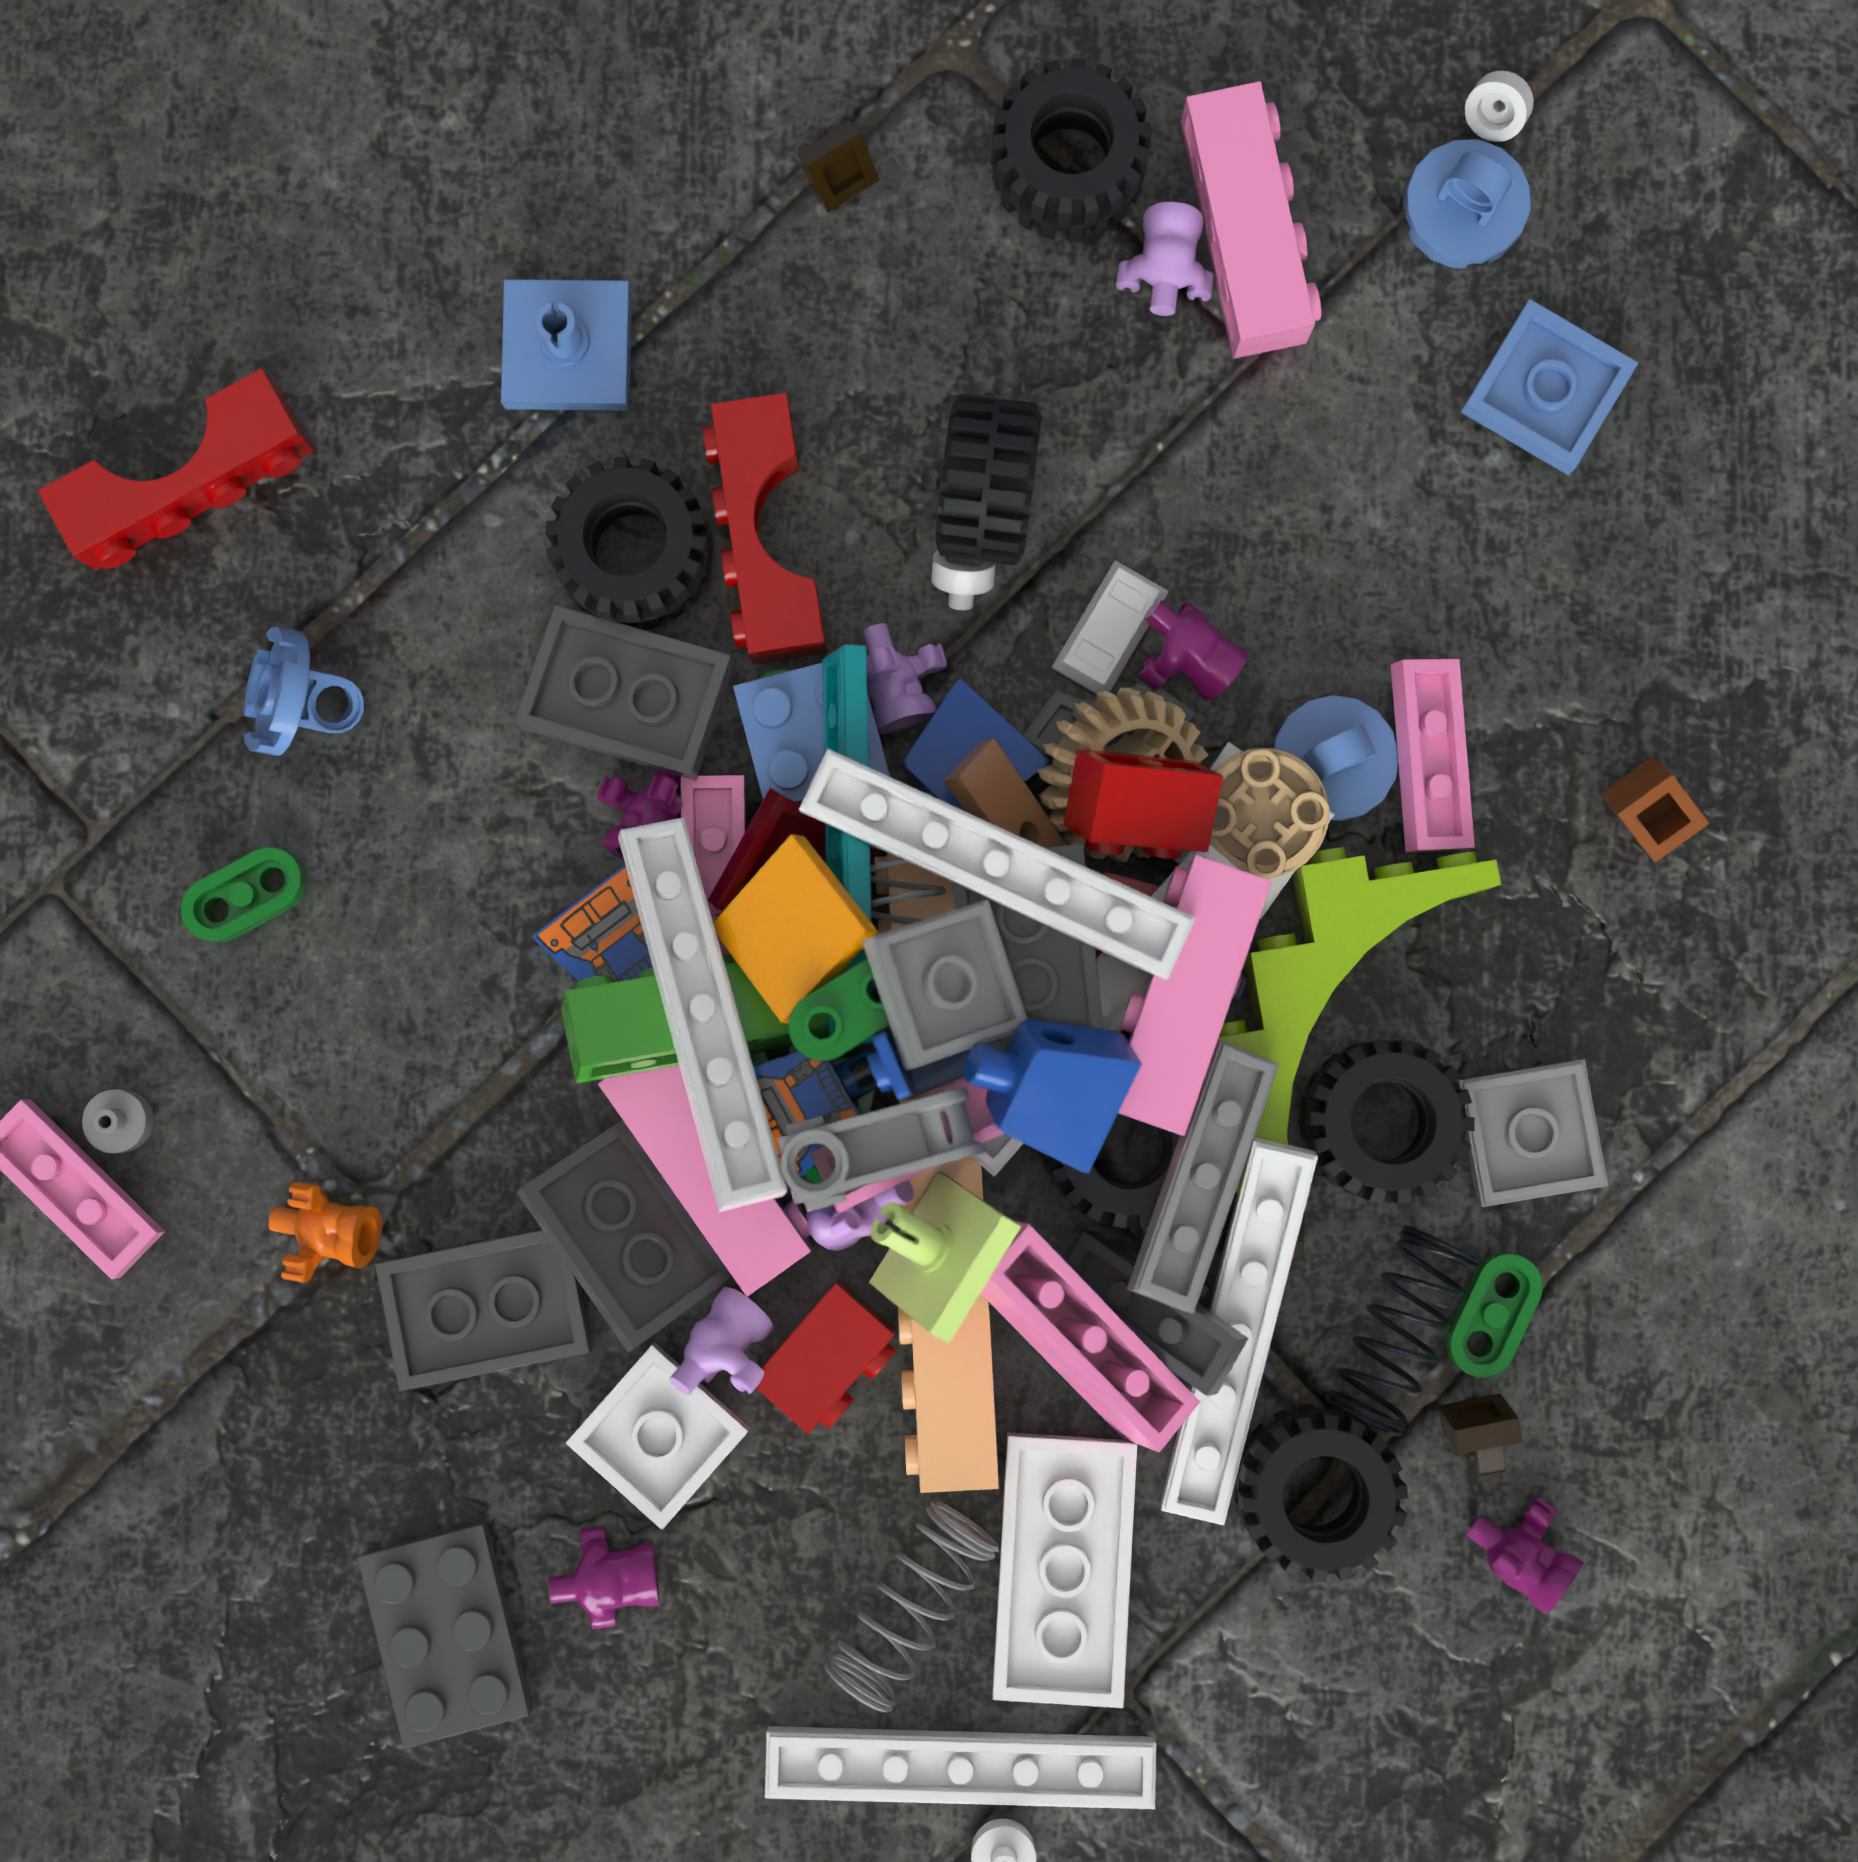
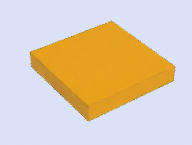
(793, 926)

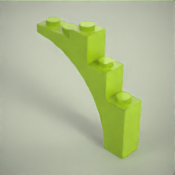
(1340, 922)

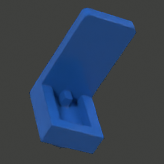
(891, 1076)

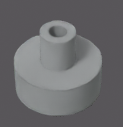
(118, 1121)

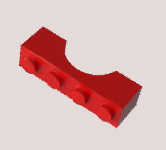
(245, 439)
(755, 454)

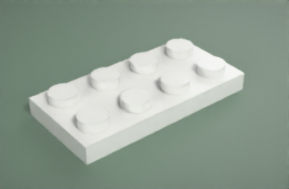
(1064, 1570)

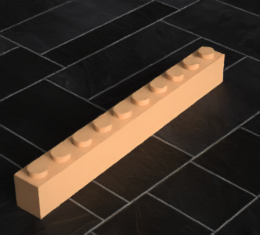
(953, 1379)

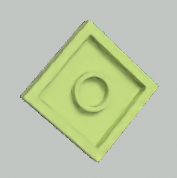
(940, 1254)

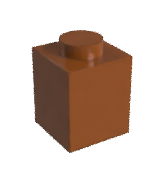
(1654, 808)

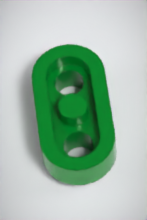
(246, 893)
(851, 1008)
(1499, 1317)

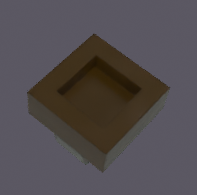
(838, 165)
(1481, 1430)

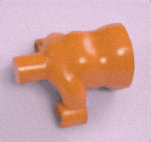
(325, 1231)

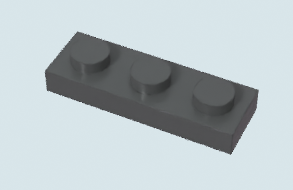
(1191, 1345)

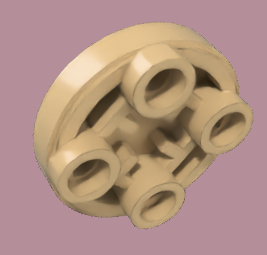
(1269, 812)

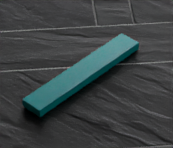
(847, 734)

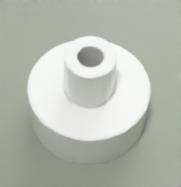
(1499, 106)
(962, 579)
(1003, 1841)

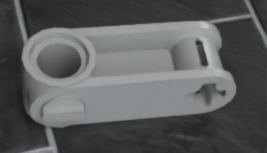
(879, 1145)

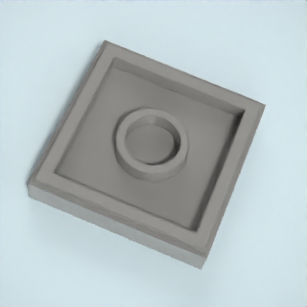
(945, 984)
(1533, 1133)

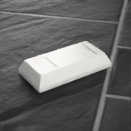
(1109, 629)

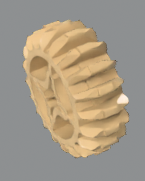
(1158, 733)

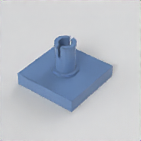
(566, 345)

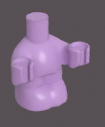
(1168, 257)
(895, 682)
(844, 1229)
(719, 1344)

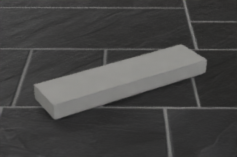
(1203, 1179)

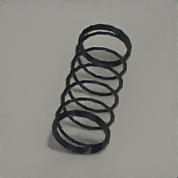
(1361, 1411)

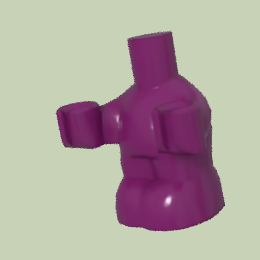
(1193, 649)
(649, 806)
(1526, 1561)
(608, 1579)

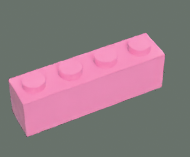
(1249, 219)
(1182, 1017)
(751, 1239)
(1087, 1342)

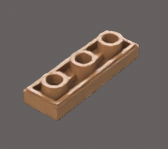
(995, 792)

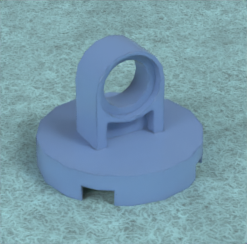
(1466, 203)
(285, 692)
(1346, 748)

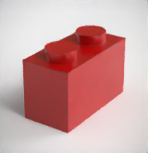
(1142, 803)
(825, 1357)

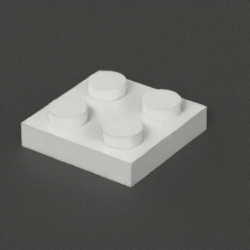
(656, 1439)

